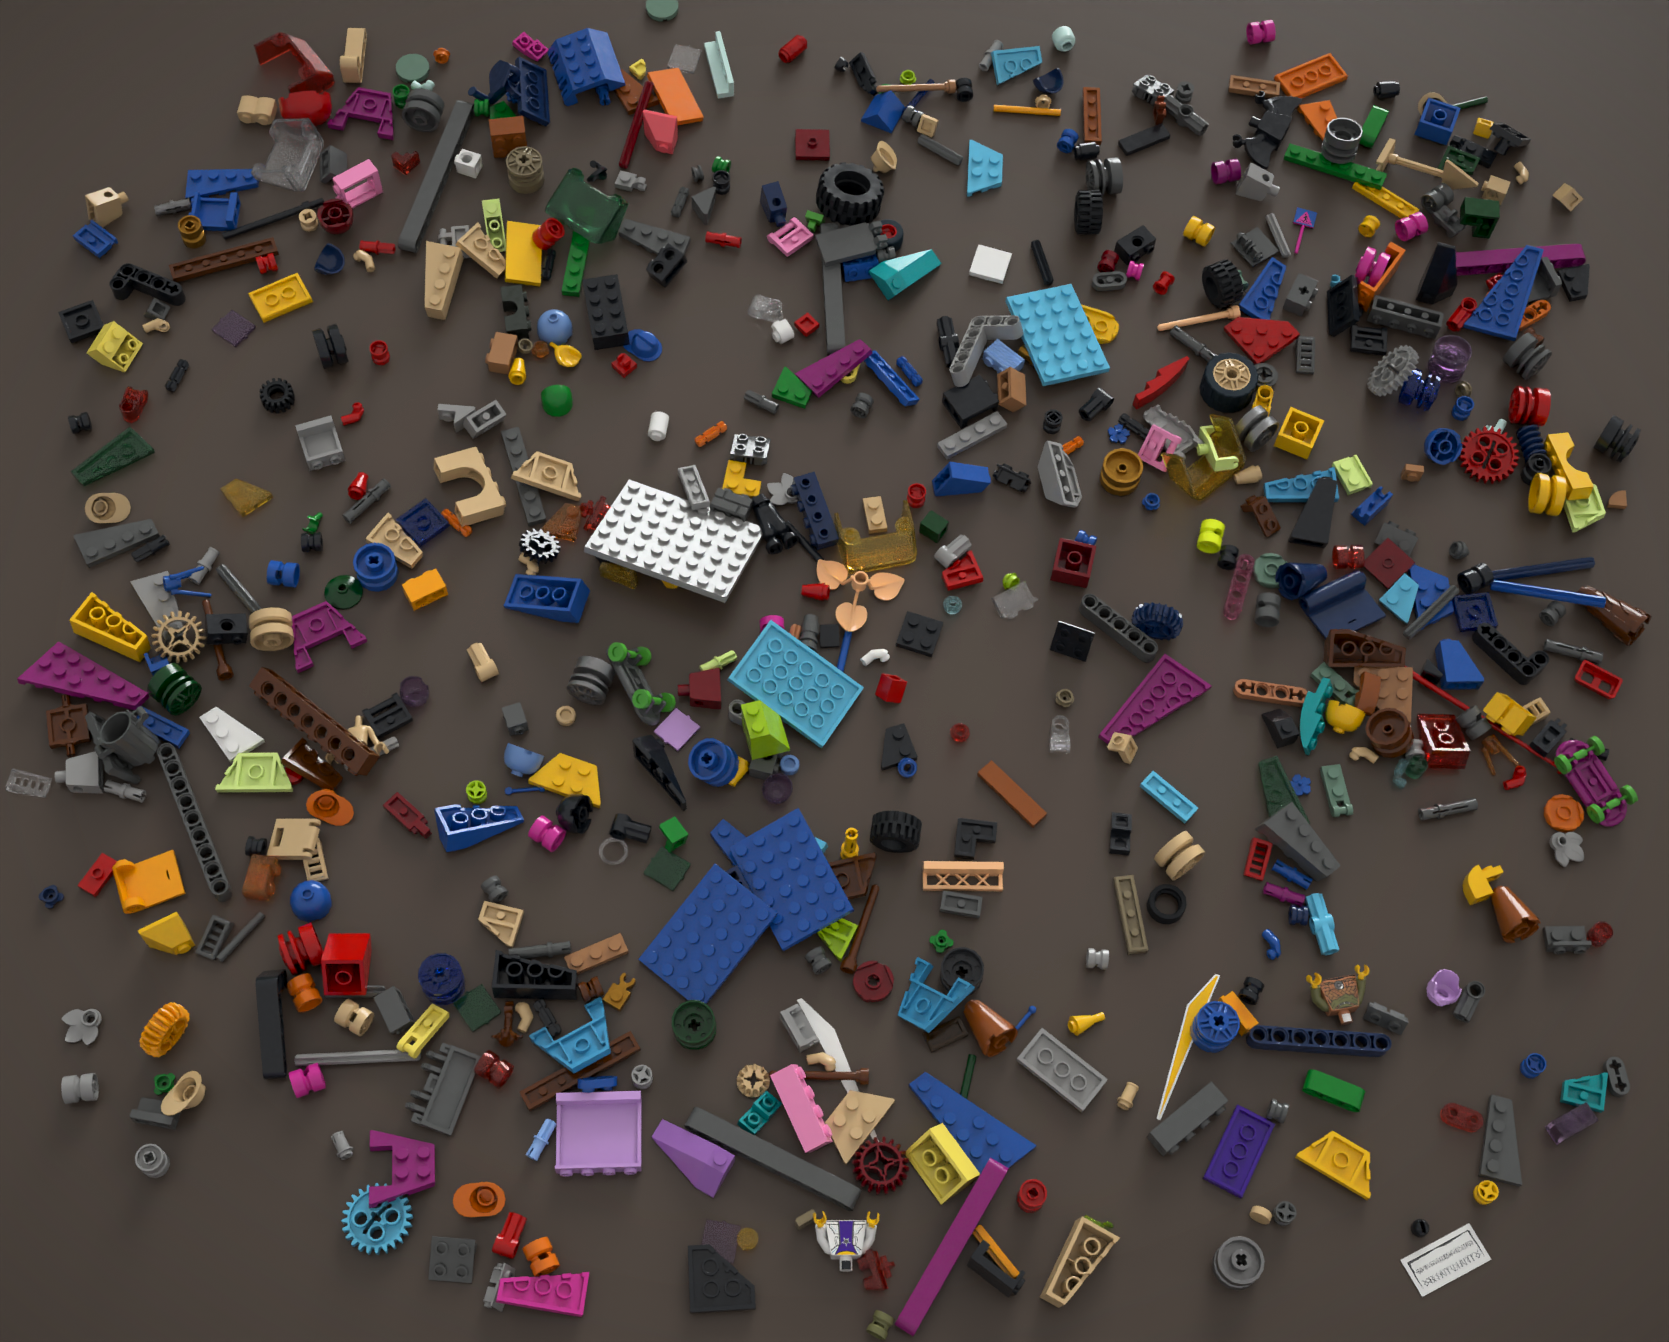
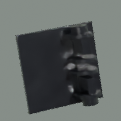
(1072, 641)

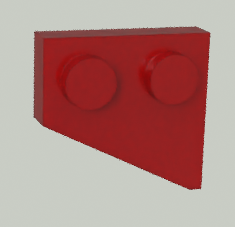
(962, 573)

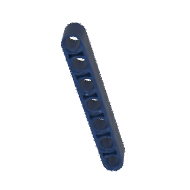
(1326, 1036)

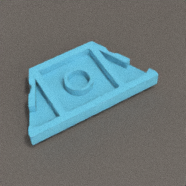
(983, 168)

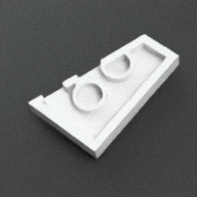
(230, 734)

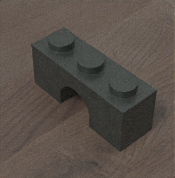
(513, 300)

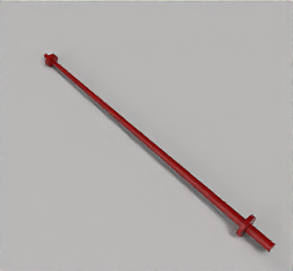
(1439, 691)

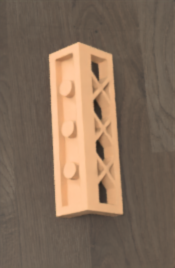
(959, 869)

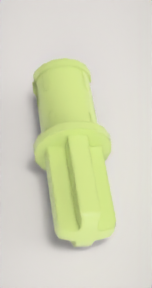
(719, 662)

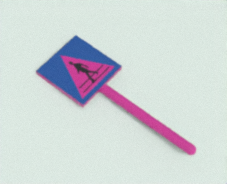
(1305, 219)

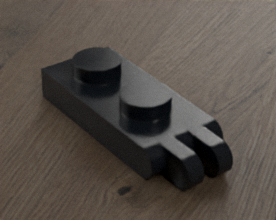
(1548, 737)

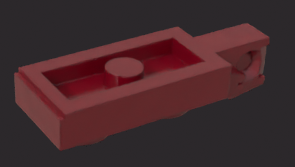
(407, 815)

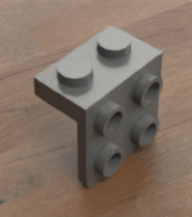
(1546, 282)

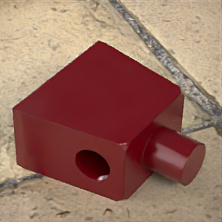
(703, 689)

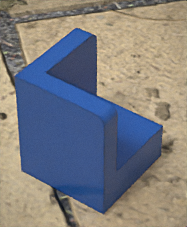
(156, 663)

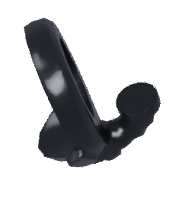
(600, 173)

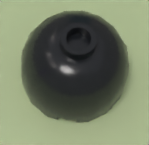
(574, 813)

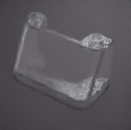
(292, 155)

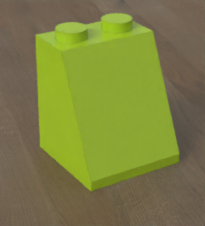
(763, 730)

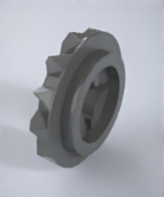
(1269, 372)

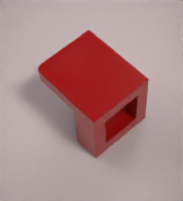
(891, 688)

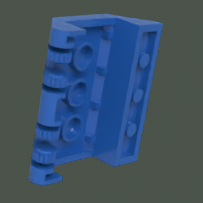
(584, 62)

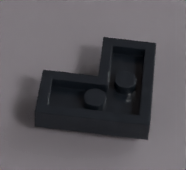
(971, 831)

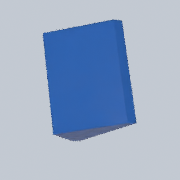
(884, 112)

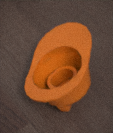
(330, 807)
(479, 1199)

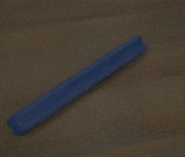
(1546, 568)

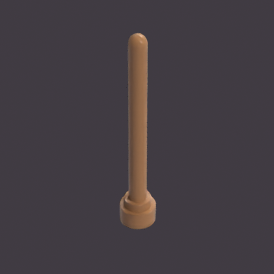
(949, 87)

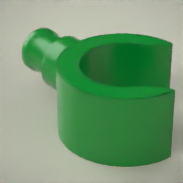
(314, 523)

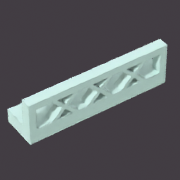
(719, 67)

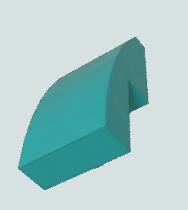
(759, 1113)

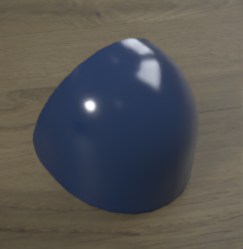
(1050, 82)
(330, 260)

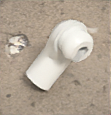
(875, 654)

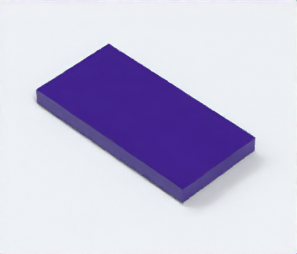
(1239, 1151)

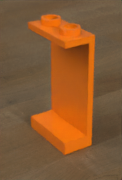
(1366, 292)

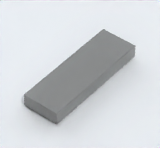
(693, 487)

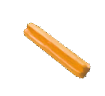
(995, 1252)

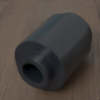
(1386, 89)
(1086, 151)

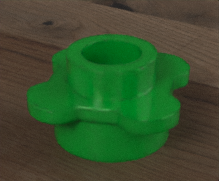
(941, 947)
(160, 1079)

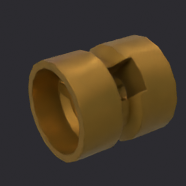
(192, 231)

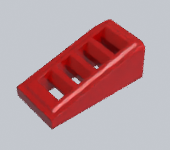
(1263, 844)

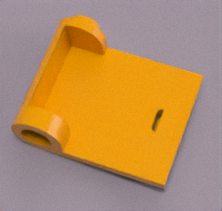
(147, 882)

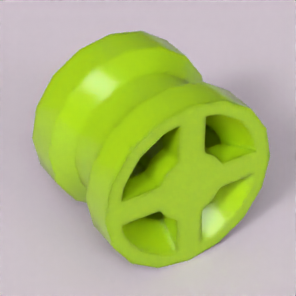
(473, 789)

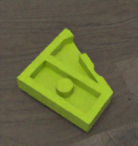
(838, 936)

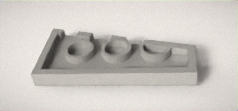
(158, 601)

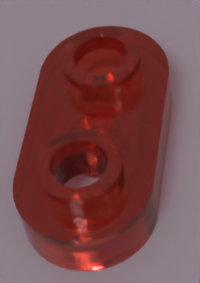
(1462, 1117)

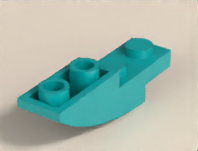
(1311, 715)

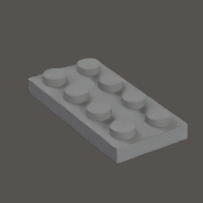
(1061, 1070)

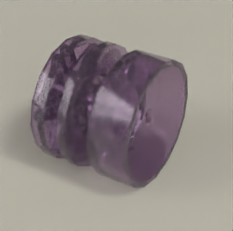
(1449, 358)

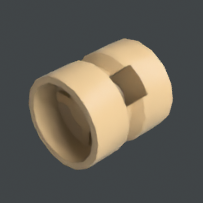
(354, 1017)

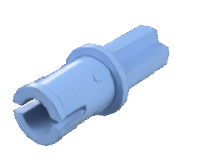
(541, 1139)

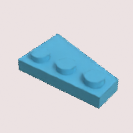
(1015, 61)

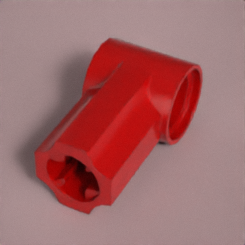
(1461, 314)
(508, 1241)

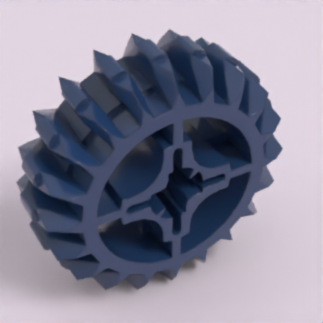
(1158, 620)

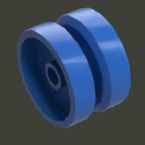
(375, 567)
(713, 762)

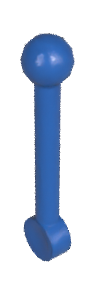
(508, 791)
(1032, 1009)

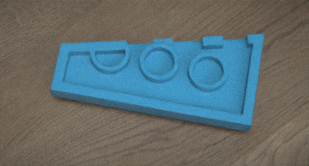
(1296, 488)

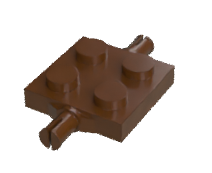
(68, 726)

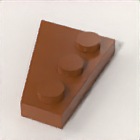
(630, 94)

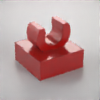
(624, 365)

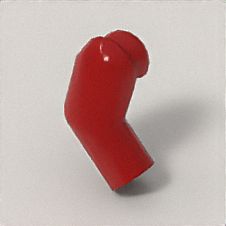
(355, 415)
(1517, 779)

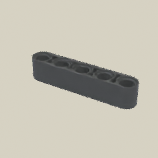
(1121, 636)

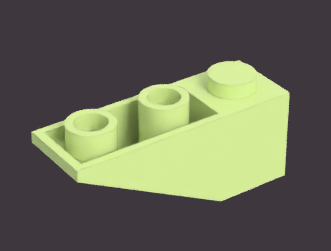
(494, 223)

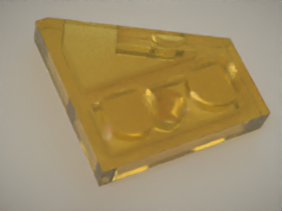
(619, 574)

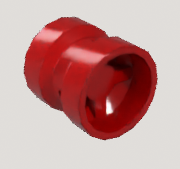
(266, 263)
(379, 352)
(916, 495)

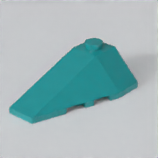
(901, 272)

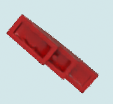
(1164, 379)

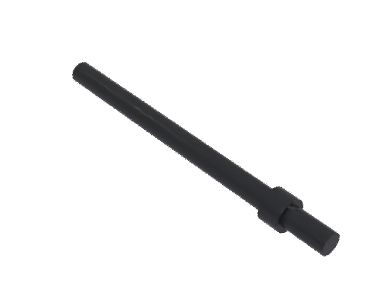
(271, 219)

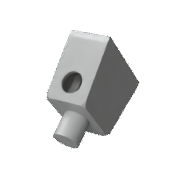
(1256, 183)
(82, 774)

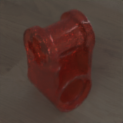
(133, 404)

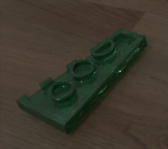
(115, 455)
(1277, 787)

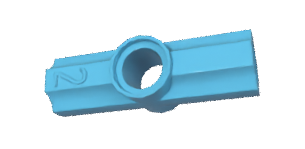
(1321, 924)

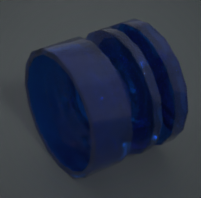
(1420, 389)
(441, 989)

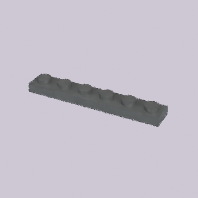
(528, 494)

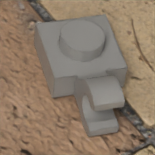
(628, 181)

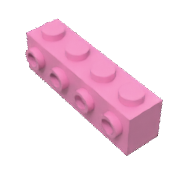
(801, 1108)

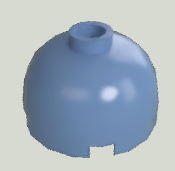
(554, 327)
(522, 760)

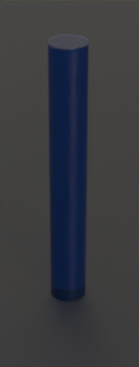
(918, 96)

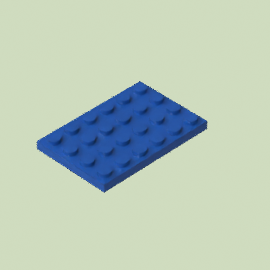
(792, 878)
(708, 936)

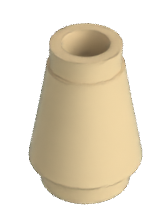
(1249, 475)

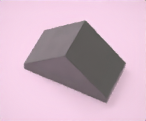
(703, 204)

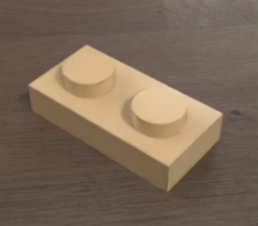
(874, 514)

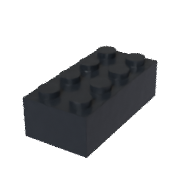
(606, 312)

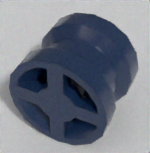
(1298, 915)

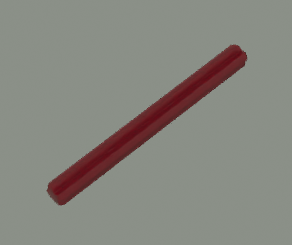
(636, 125)

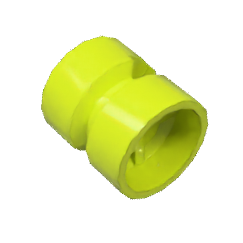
(1210, 536)

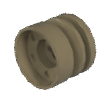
(525, 170)

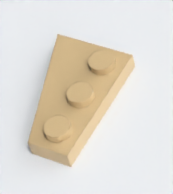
(479, 248)
(393, 536)

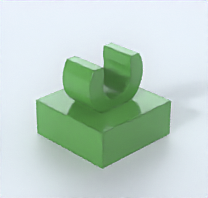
(814, 219)

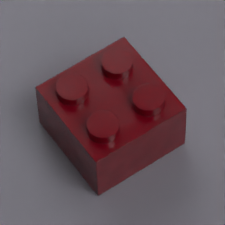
(1073, 563)

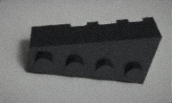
(531, 979)

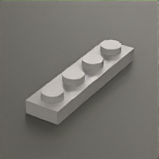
(972, 435)

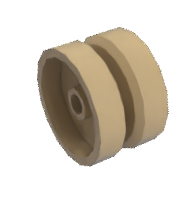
(271, 629)
(1179, 855)

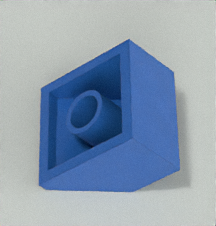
(1437, 121)

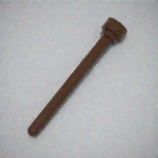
(223, 671)
(849, 963)
(860, 1076)

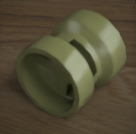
(880, 1325)

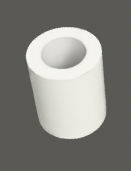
(658, 426)

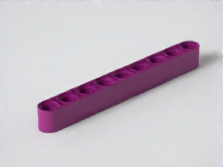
(1501, 259)
(951, 1247)

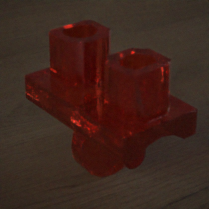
(600, 507)
(872, 1261)

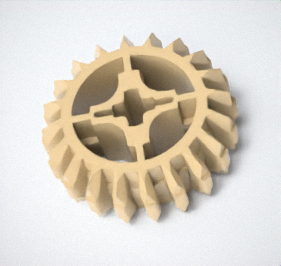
(165, 626)

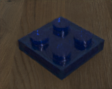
(423, 522)
(1473, 610)

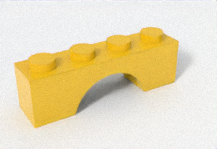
(1559, 449)

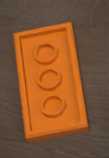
(1311, 77)
(675, 95)

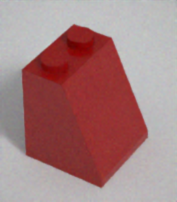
(346, 963)

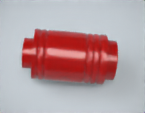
(792, 49)

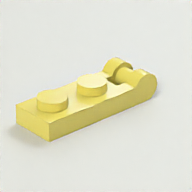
(423, 1030)

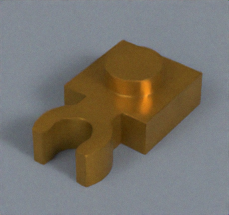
(617, 994)

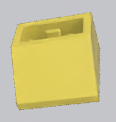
(114, 347)

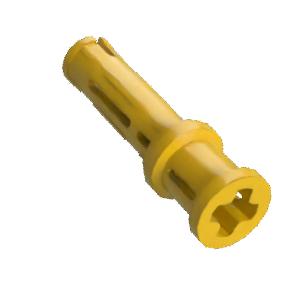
(850, 844)

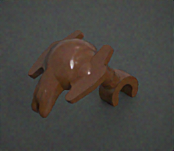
(507, 1037)

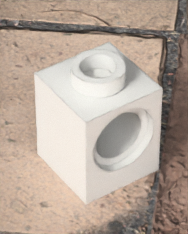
(468, 163)

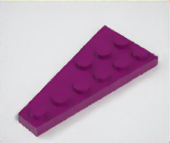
(81, 677)
(1157, 696)

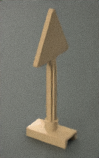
(1452, 175)

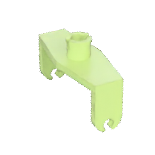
(1209, 451)

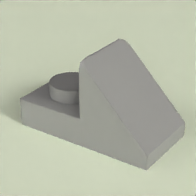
(455, 413)

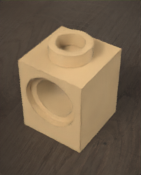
(1495, 189)

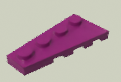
(831, 369)

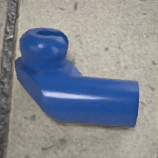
(1275, 950)

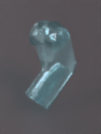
(1398, 773)

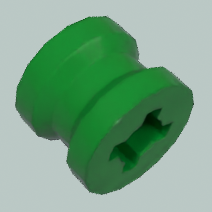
(481, 107)
(720, 164)

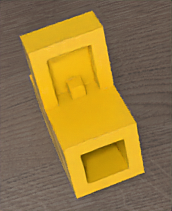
(1476, 883)

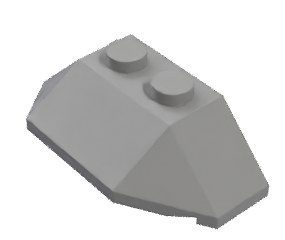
(1058, 476)

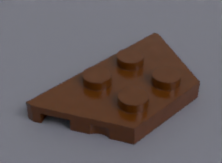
(854, 874)

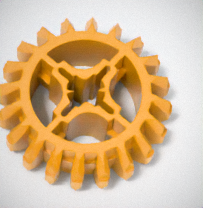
(164, 1029)

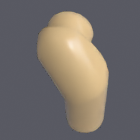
(362, 255)
(156, 324)
(1363, 752)
(526, 1016)

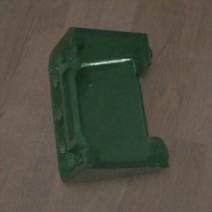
(586, 208)

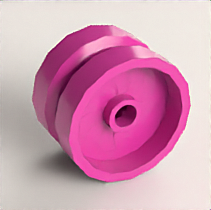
(1371, 268)

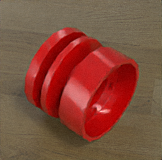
(1529, 405)
(301, 948)

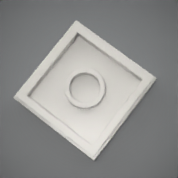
(990, 264)

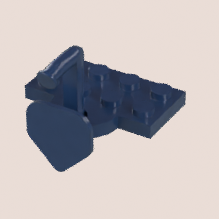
(523, 82)

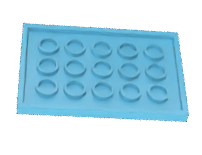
(1058, 335)
(795, 683)

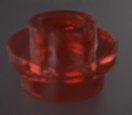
(962, 728)

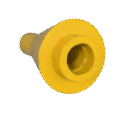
(1080, 1023)

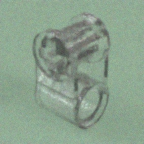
(764, 307)
(1059, 739)

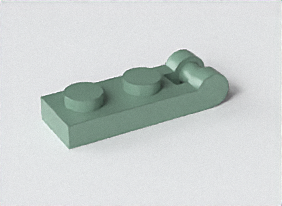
(1340, 686)
(1336, 790)

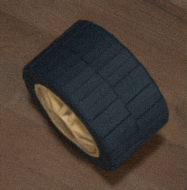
(1228, 382)

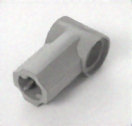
(949, 554)

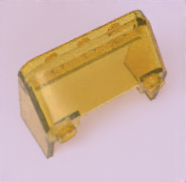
(1200, 478)
(880, 550)

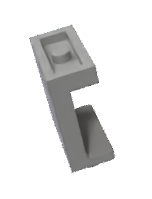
(320, 443)

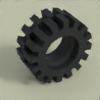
(277, 404)

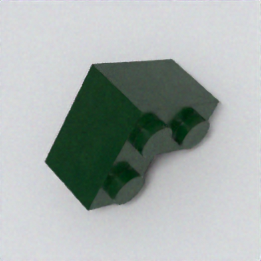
(1481, 215)

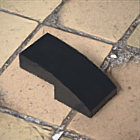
(1120, 833)

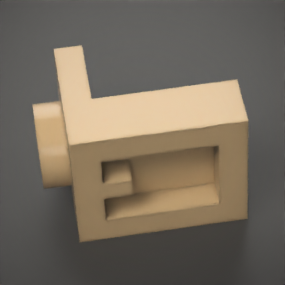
(1124, 745)

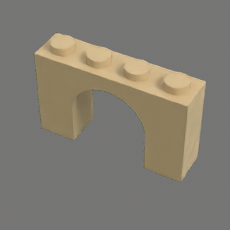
(470, 464)

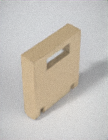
(296, 838)

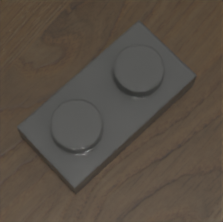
(961, 904)

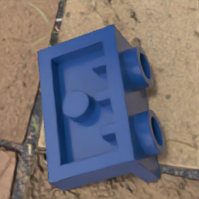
(858, 268)

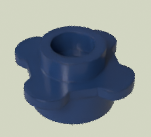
(47, 892)

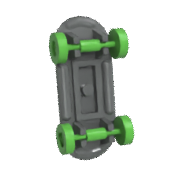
(635, 684)

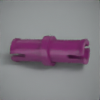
(1283, 894)

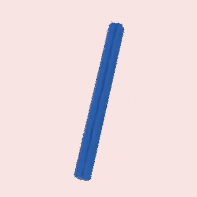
(1548, 593)

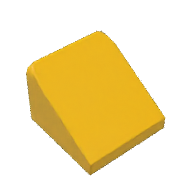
(1482, 128)

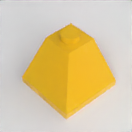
(168, 935)

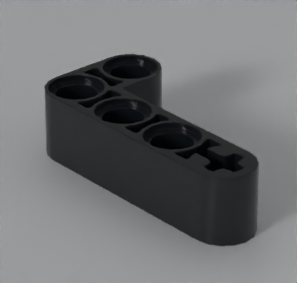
(133, 277)
(1508, 651)

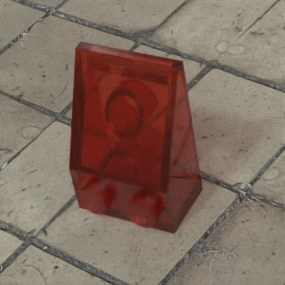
(1442, 741)

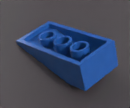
(548, 597)

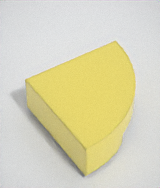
(638, 69)

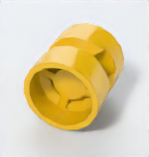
(1197, 230)

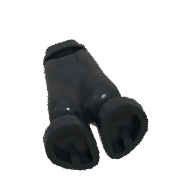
(773, 525)

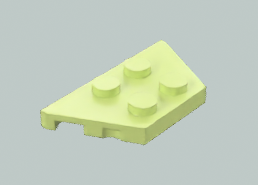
(1584, 511)
(255, 774)

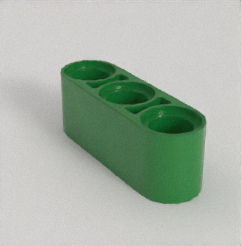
(1373, 126)
(1333, 1090)

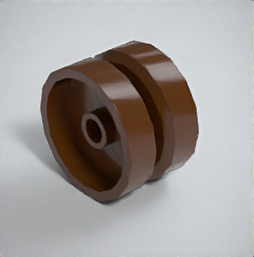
(1389, 733)

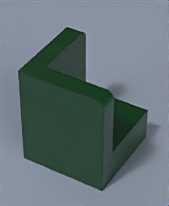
(933, 526)

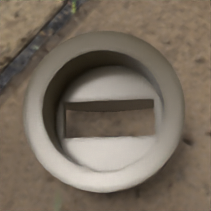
(529, 346)

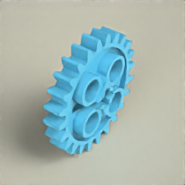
(391, 1230)

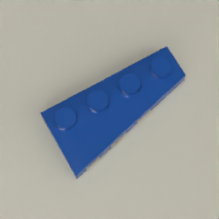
(218, 181)

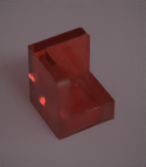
(406, 162)

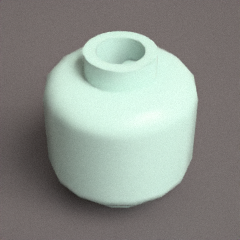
(1063, 38)

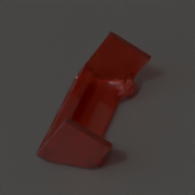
(313, 73)

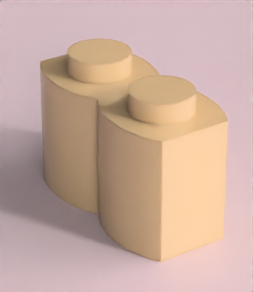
(257, 110)

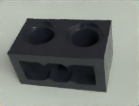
(669, 267)

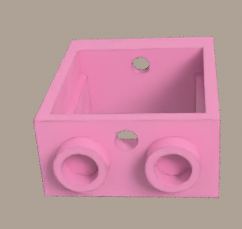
(353, 176)

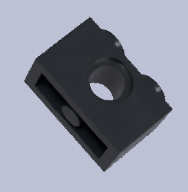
(1135, 245)
(217, 624)

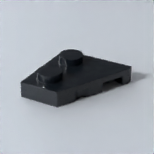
(1575, 281)
(897, 746)

